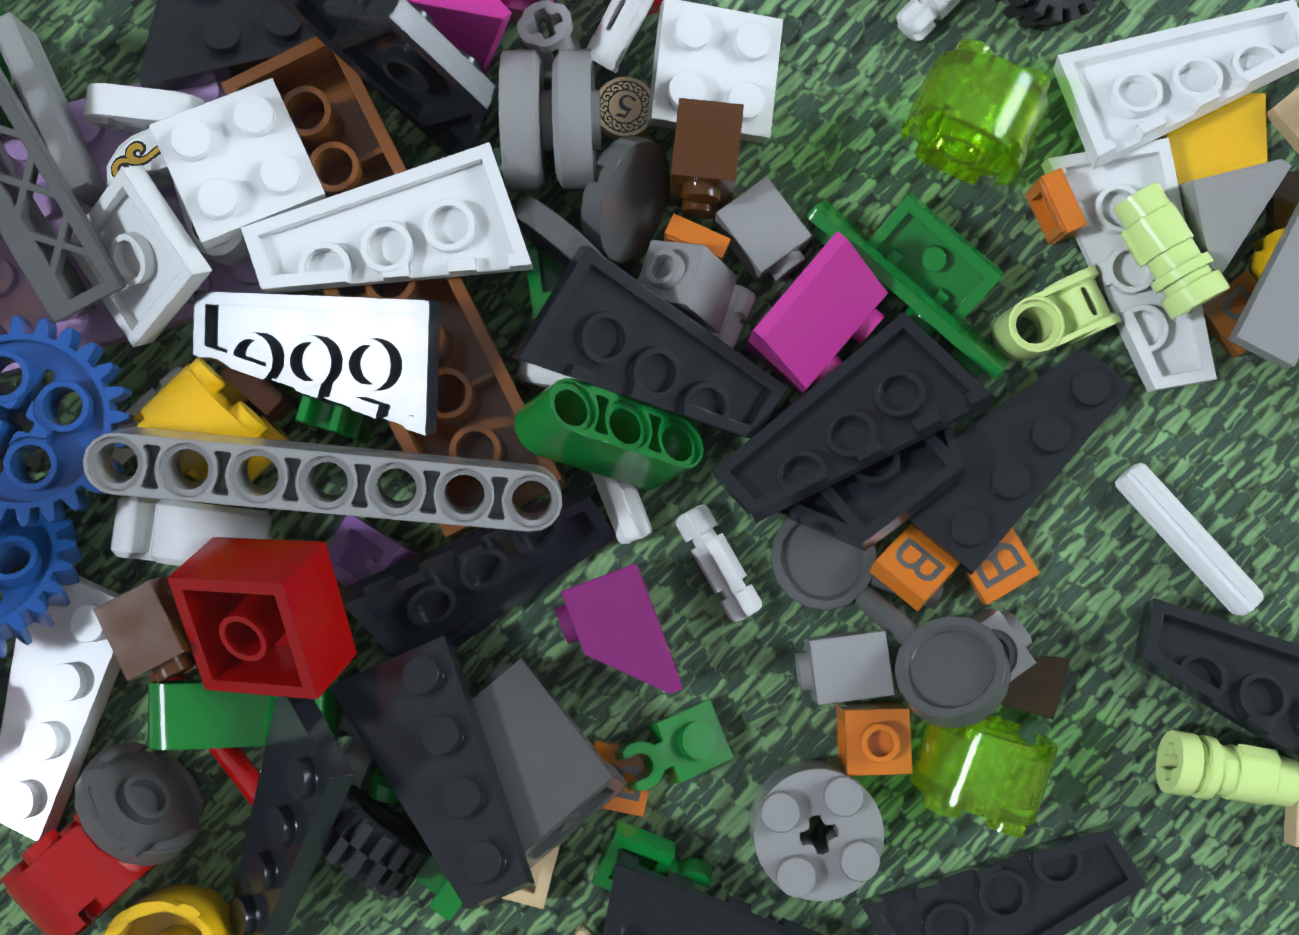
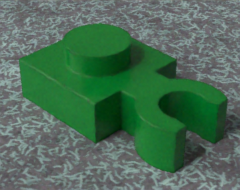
(334, 418)
(682, 745)
(653, 853)

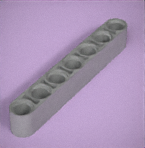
(296, 489)

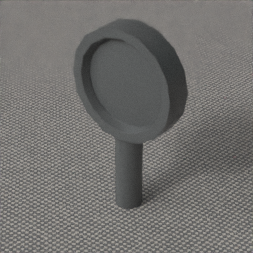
(549, 230)
(822, 569)
(946, 669)

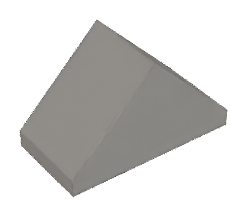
(1227, 205)

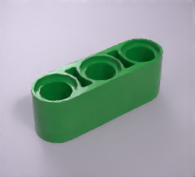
(608, 434)
(190, 717)

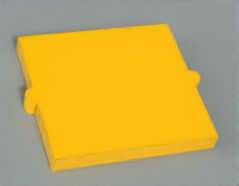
(1221, 140)

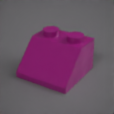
(619, 627)

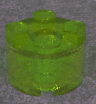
(977, 114)
(984, 773)

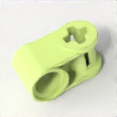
(1061, 314)

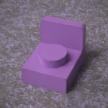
(363, 551)

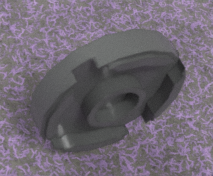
(628, 198)
(138, 804)

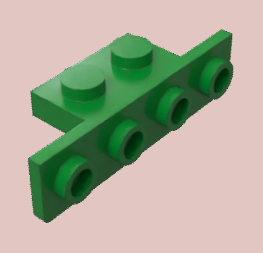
(928, 270)

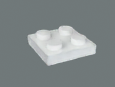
(717, 58)
(237, 162)
(148, 251)

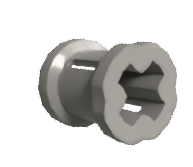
(559, 26)

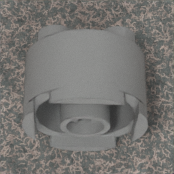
(848, 847)

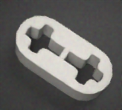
(133, 107)

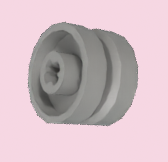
(548, 120)

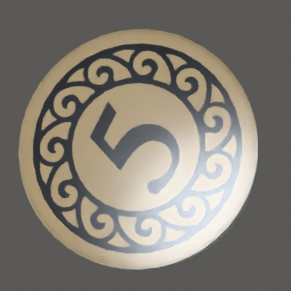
(624, 108)

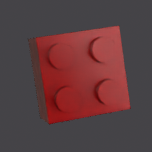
(264, 616)

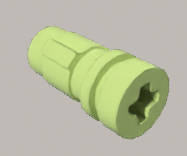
(1164, 243)
(1238, 772)

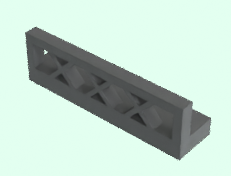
(30, 236)

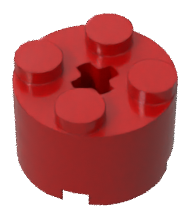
(69, 881)

